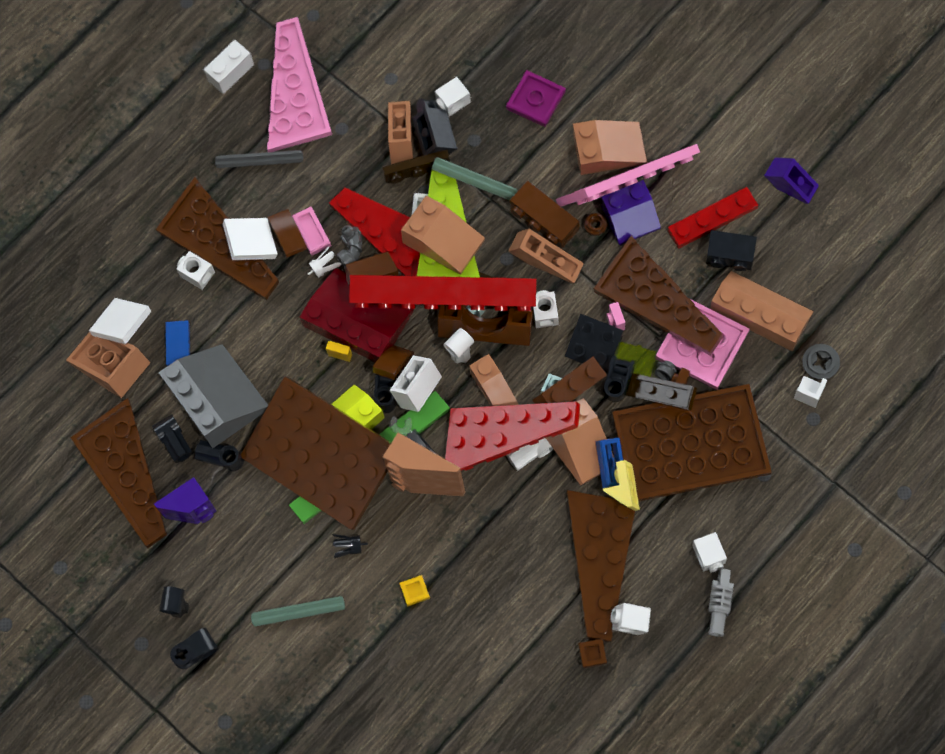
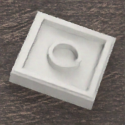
(249, 239)
(120, 321)

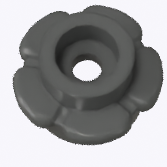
(665, 370)

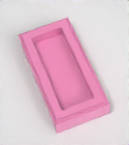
(311, 231)

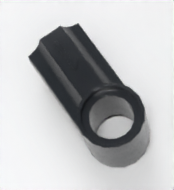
(171, 435)
(218, 455)
(173, 602)

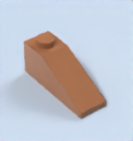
(400, 131)
(545, 255)
(492, 382)

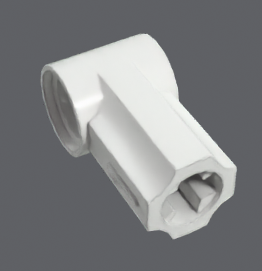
(459, 346)
(529, 453)

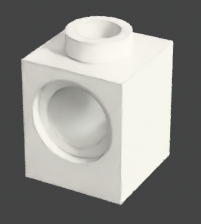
(452, 96)
(201, 276)
(549, 317)
(709, 552)
(630, 619)

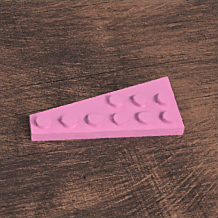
(295, 97)
(629, 177)

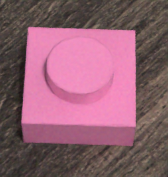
(615, 316)

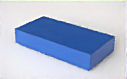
(177, 340)

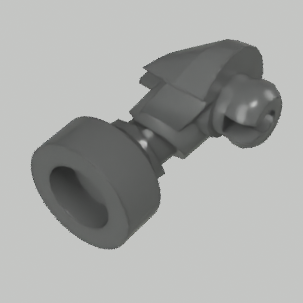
(353, 240)

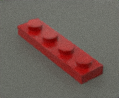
(712, 217)

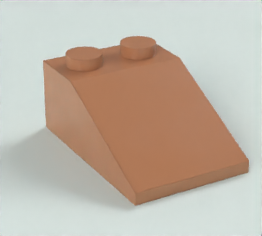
(608, 145)
(441, 235)
(109, 363)
(578, 445)

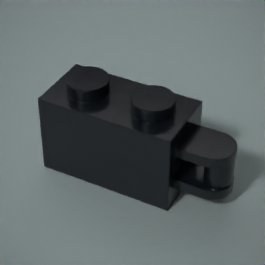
(433, 128)

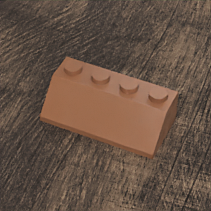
(761, 310)

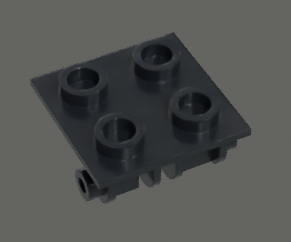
(594, 339)

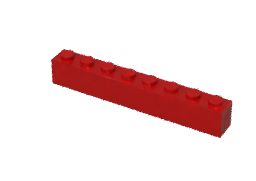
(442, 291)

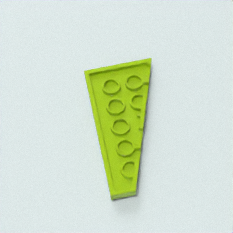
(445, 191)

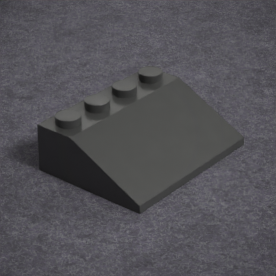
(214, 393)

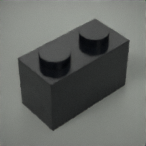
(731, 250)

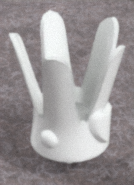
(317, 265)

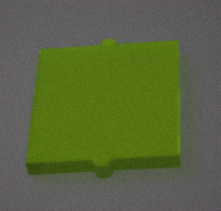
(644, 358)

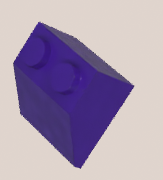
(630, 212)
(187, 504)

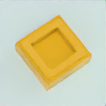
(339, 351)
(414, 590)

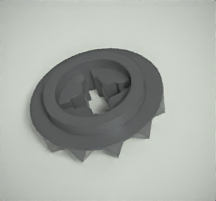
(824, 352)

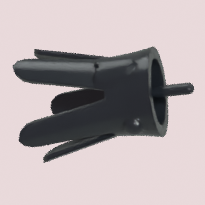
(352, 543)

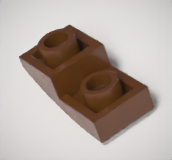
(287, 233)
(392, 361)

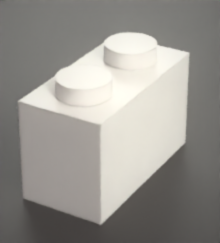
(229, 66)
(415, 383)

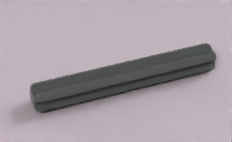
(256, 159)

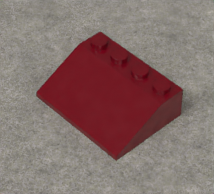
(362, 329)

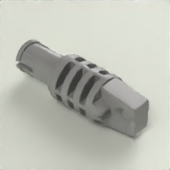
(720, 602)

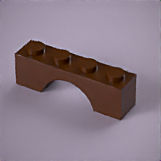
(511, 328)

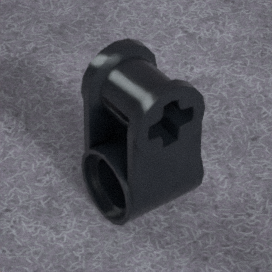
(618, 374)
(382, 388)
(196, 648)

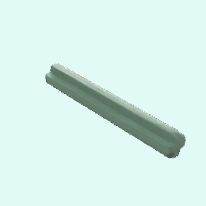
(474, 178)
(298, 611)

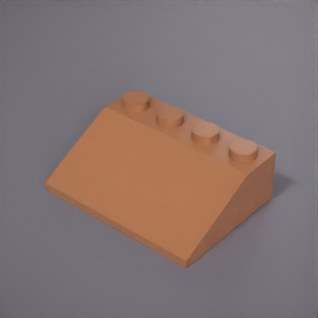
(420, 470)

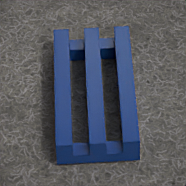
(606, 460)

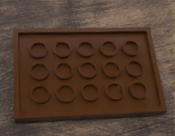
(696, 448)
(318, 452)

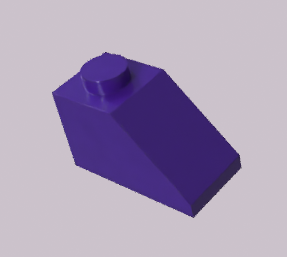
(791, 179)

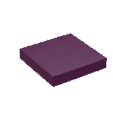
(535, 98)

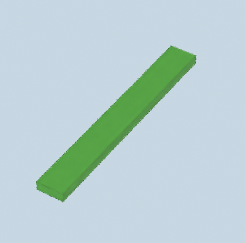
(430, 412)

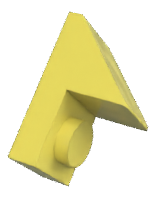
(626, 490)

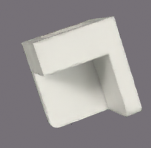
(810, 391)

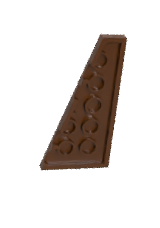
(198, 227)
(653, 296)
(119, 461)
(601, 547)

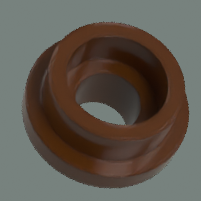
(595, 218)

